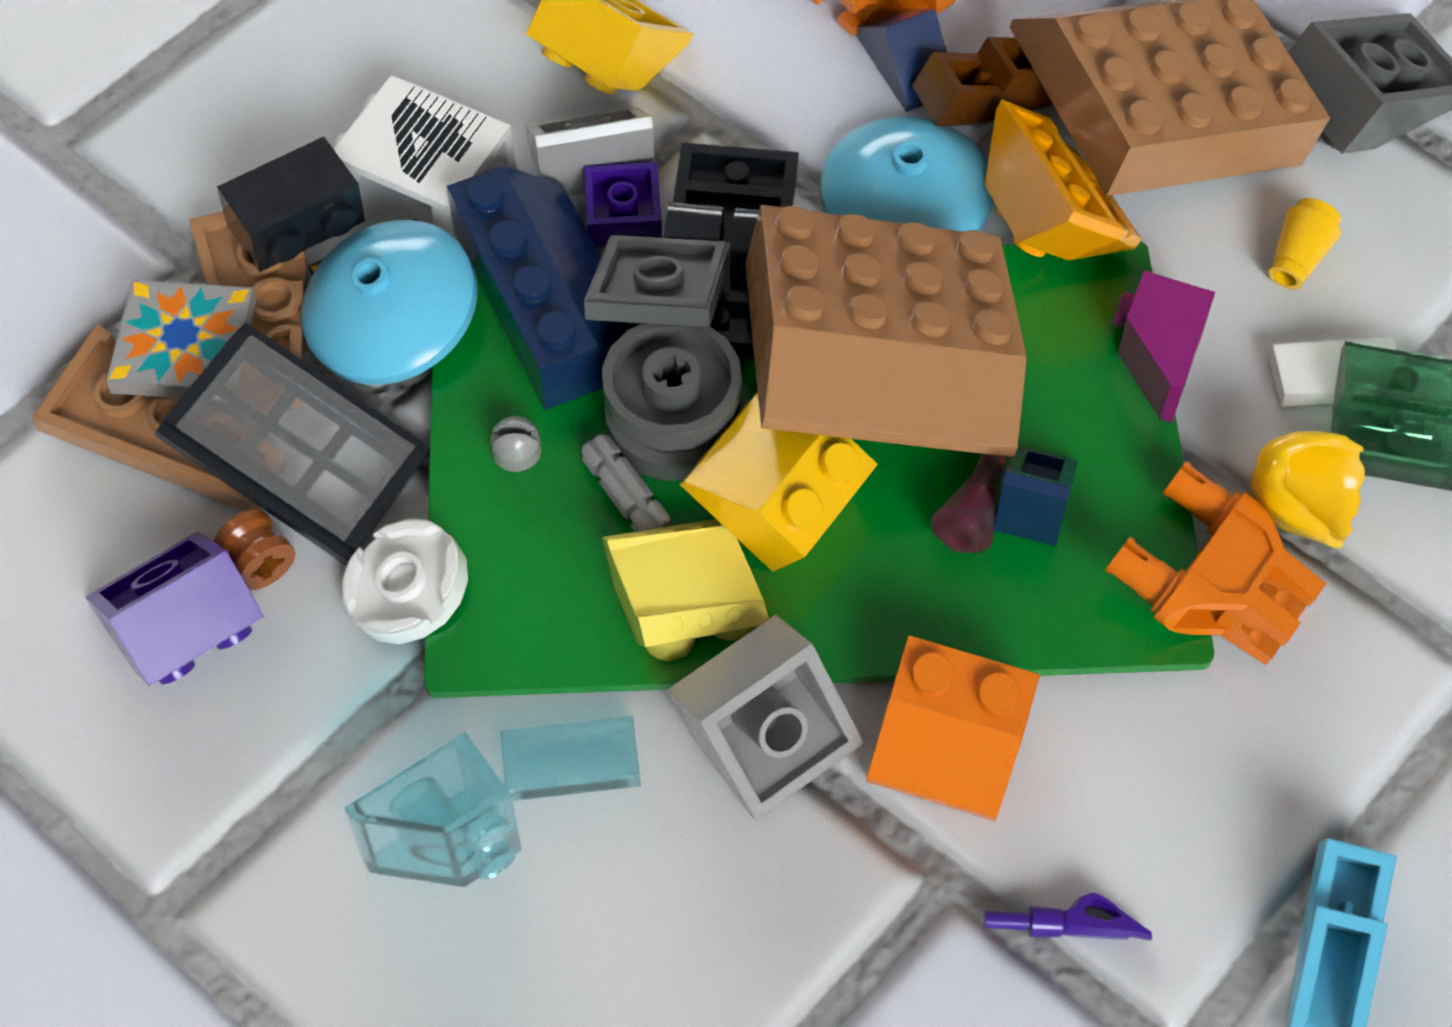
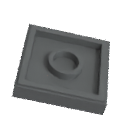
(658, 281)

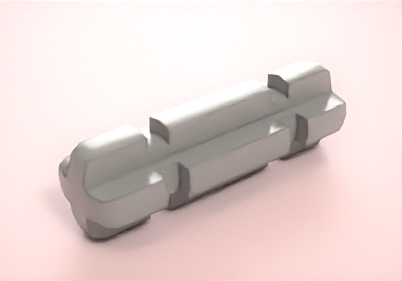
(623, 484)

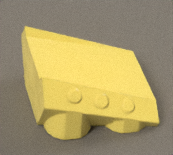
(684, 586)

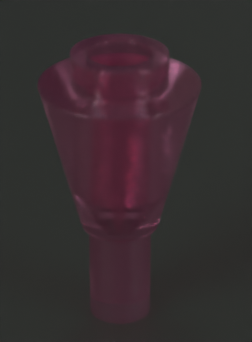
(968, 516)

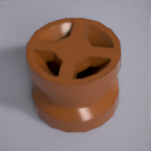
(255, 548)

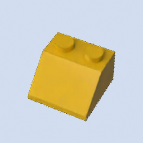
(611, 40)
(776, 485)

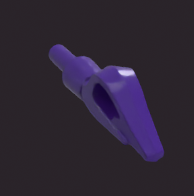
(1071, 922)

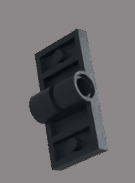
(720, 201)

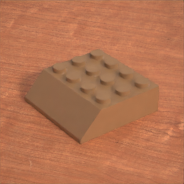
(1173, 91)
(884, 332)

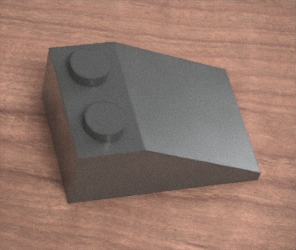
(1374, 78)

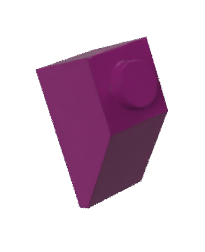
(1162, 336)

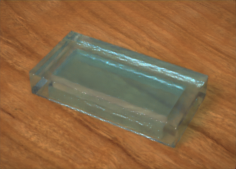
(570, 758)

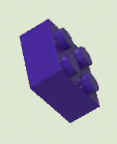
(622, 201)

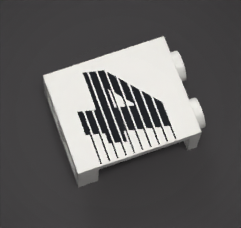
(422, 144)

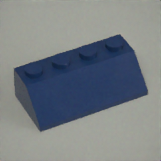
(536, 274)

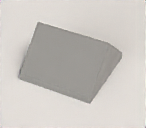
(607, 138)

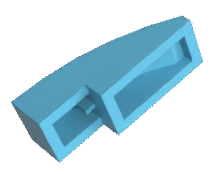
(1341, 936)

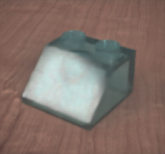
(438, 820)

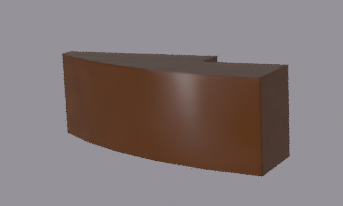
(971, 85)

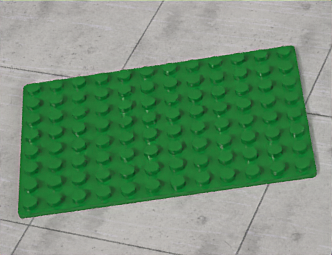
(543, 595)

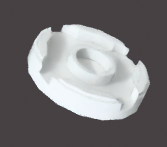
(405, 582)

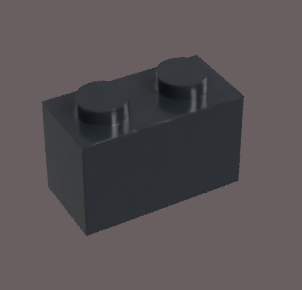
(291, 204)

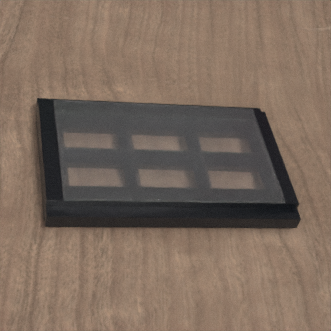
(293, 442)

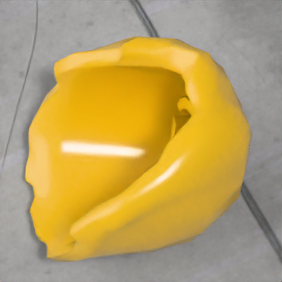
(1310, 484)

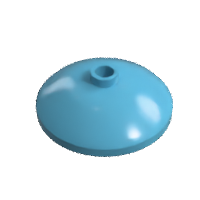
(873, 177)
(400, 320)

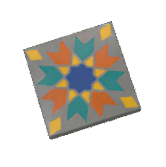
(174, 334)

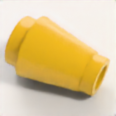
(1304, 240)

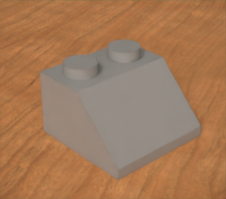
(766, 715)

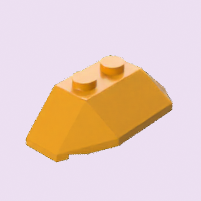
(1050, 191)

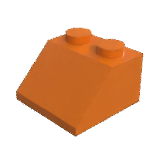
(952, 728)

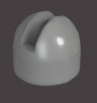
(515, 444)

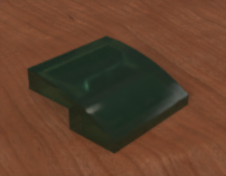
(1397, 412)

